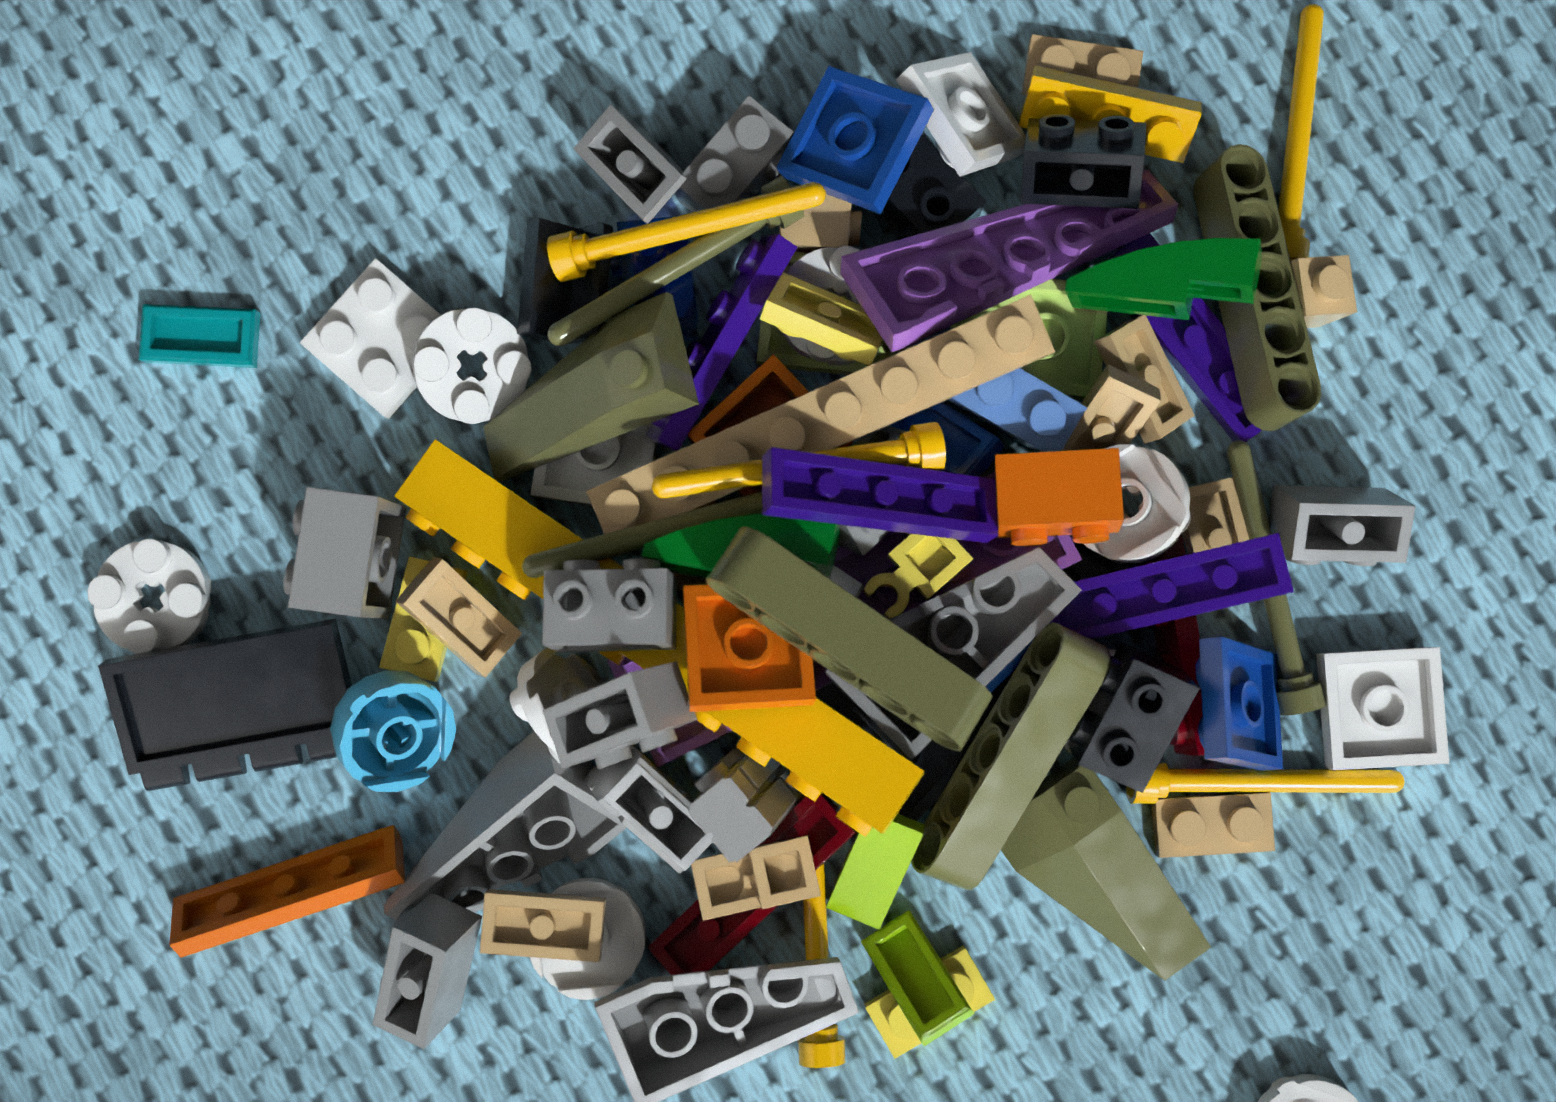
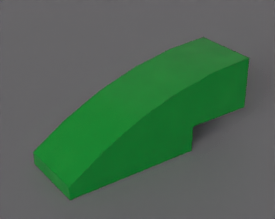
(1168, 277)
(699, 547)

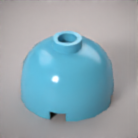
(392, 730)

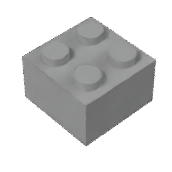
(344, 554)

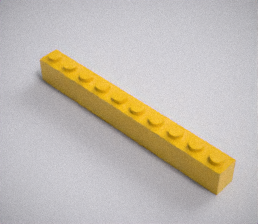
(811, 741)

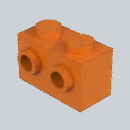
(1059, 495)

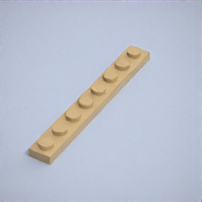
(840, 410)

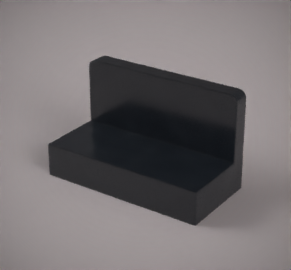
(542, 295)

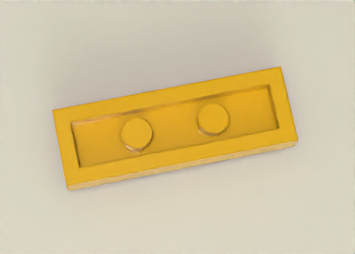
(1168, 118)

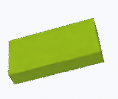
(875, 871)
(917, 978)

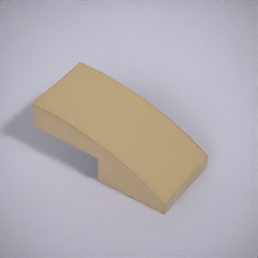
(761, 879)

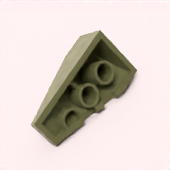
(605, 387)
(1095, 865)

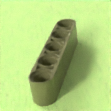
(1271, 336)
(849, 638)
(1011, 756)

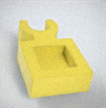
(921, 564)

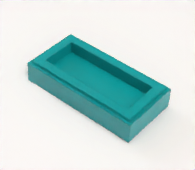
(199, 335)

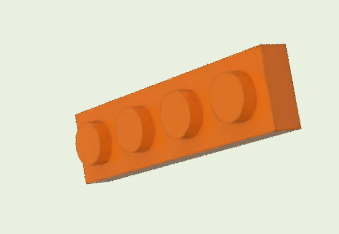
(287, 891)

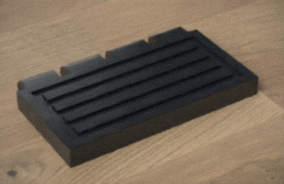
(226, 701)

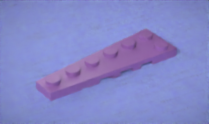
(967, 267)

